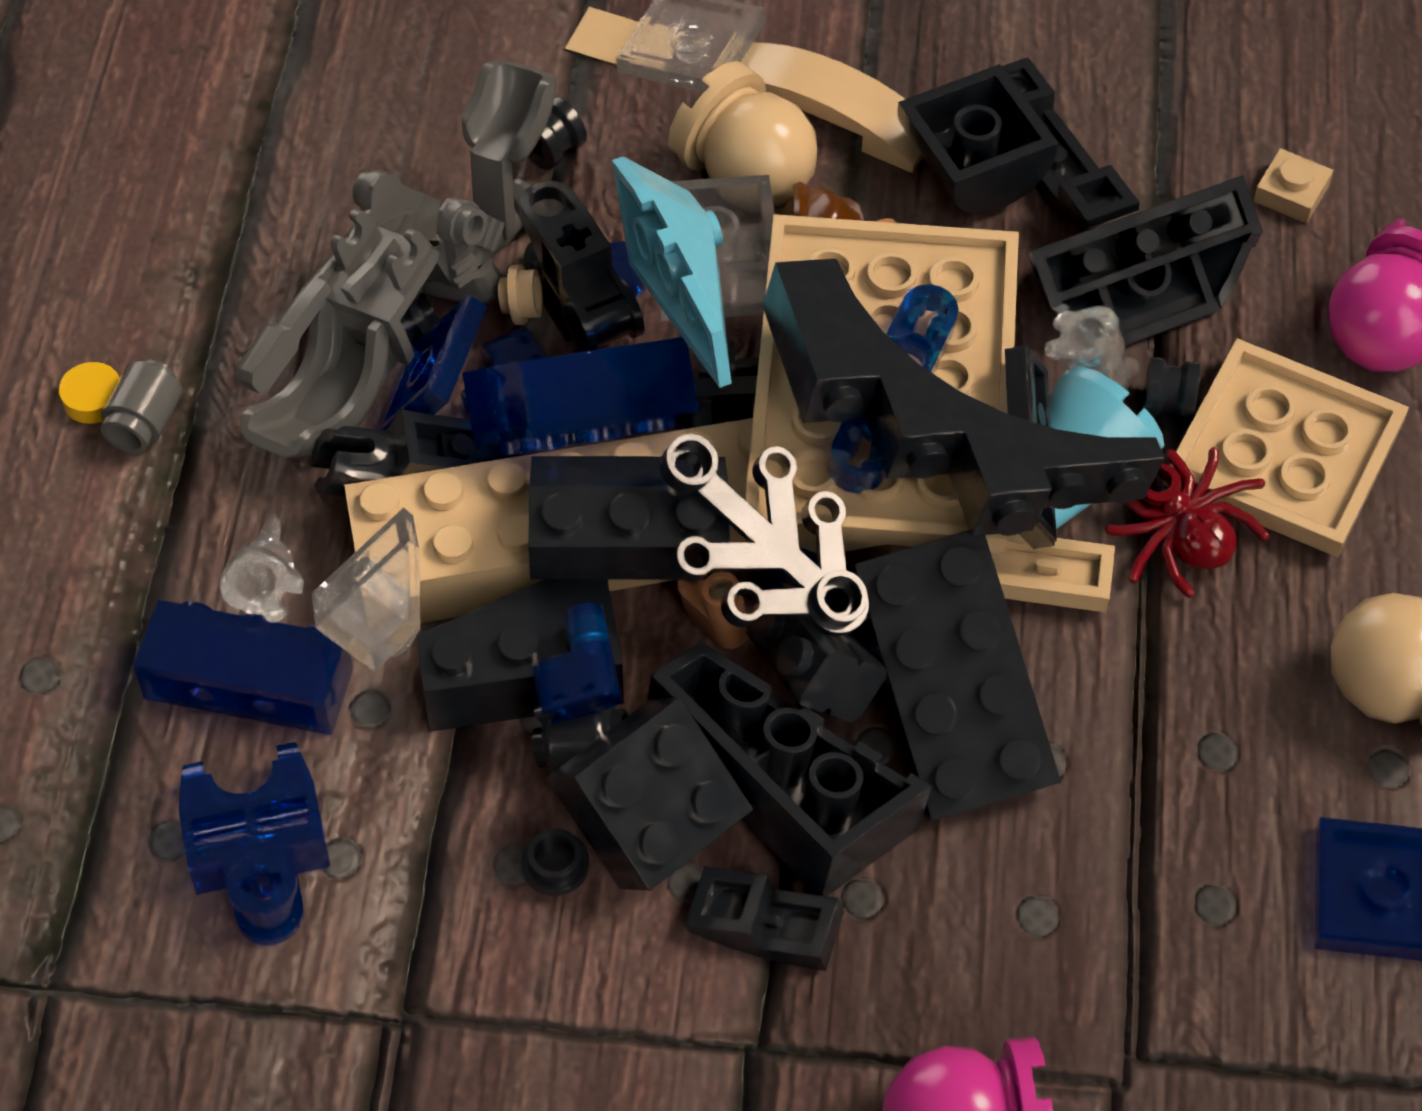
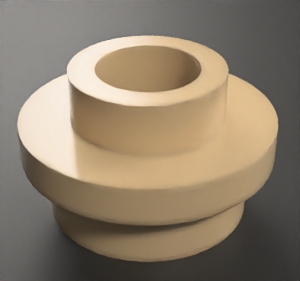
(521, 294)

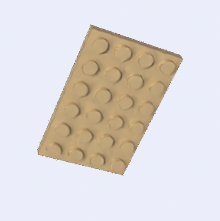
(881, 267)

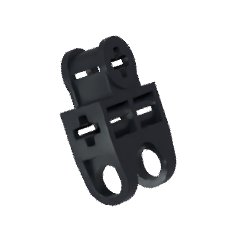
(577, 271)

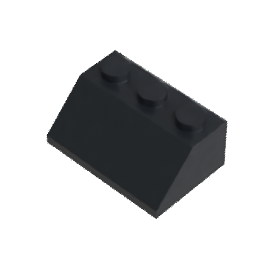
(614, 518)

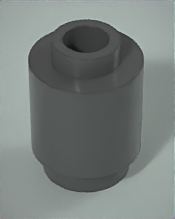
(140, 406)

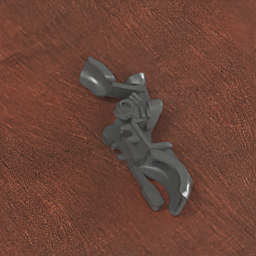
(389, 259)

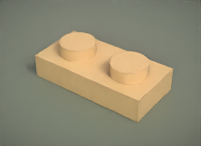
(1059, 575)

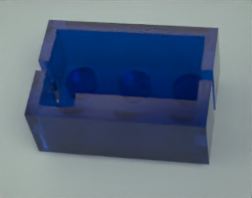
(581, 396)

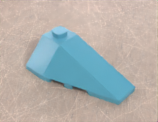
(675, 257)

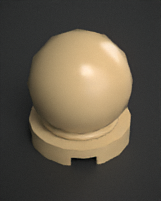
(745, 132)
(1380, 657)

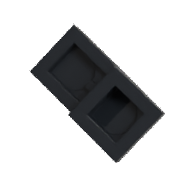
(770, 923)

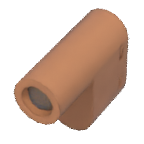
(703, 607)

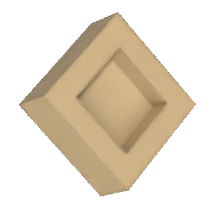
(1293, 185)

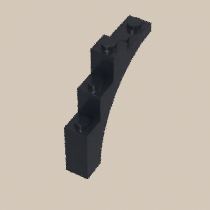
(925, 427)

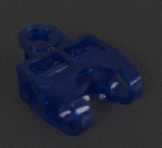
(255, 843)

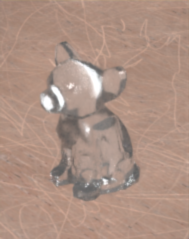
(1093, 341)
(261, 575)

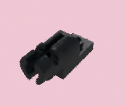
(409, 446)

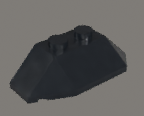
(1156, 263)

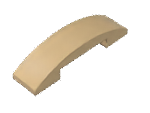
(838, 96)

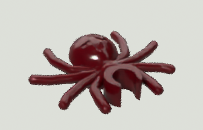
(1189, 520)

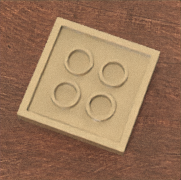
(1302, 434)

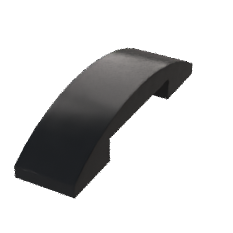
(1074, 181)

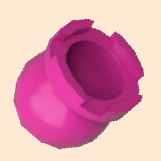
(1379, 303)
(969, 1081)

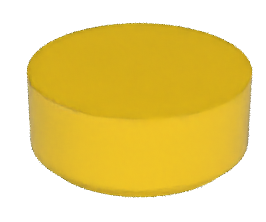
(86, 391)

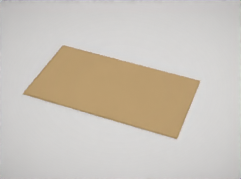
(601, 35)

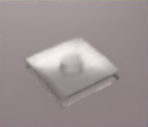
(688, 39)

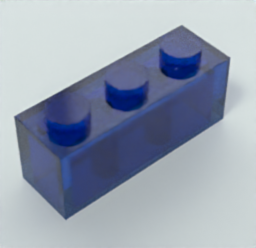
(243, 666)

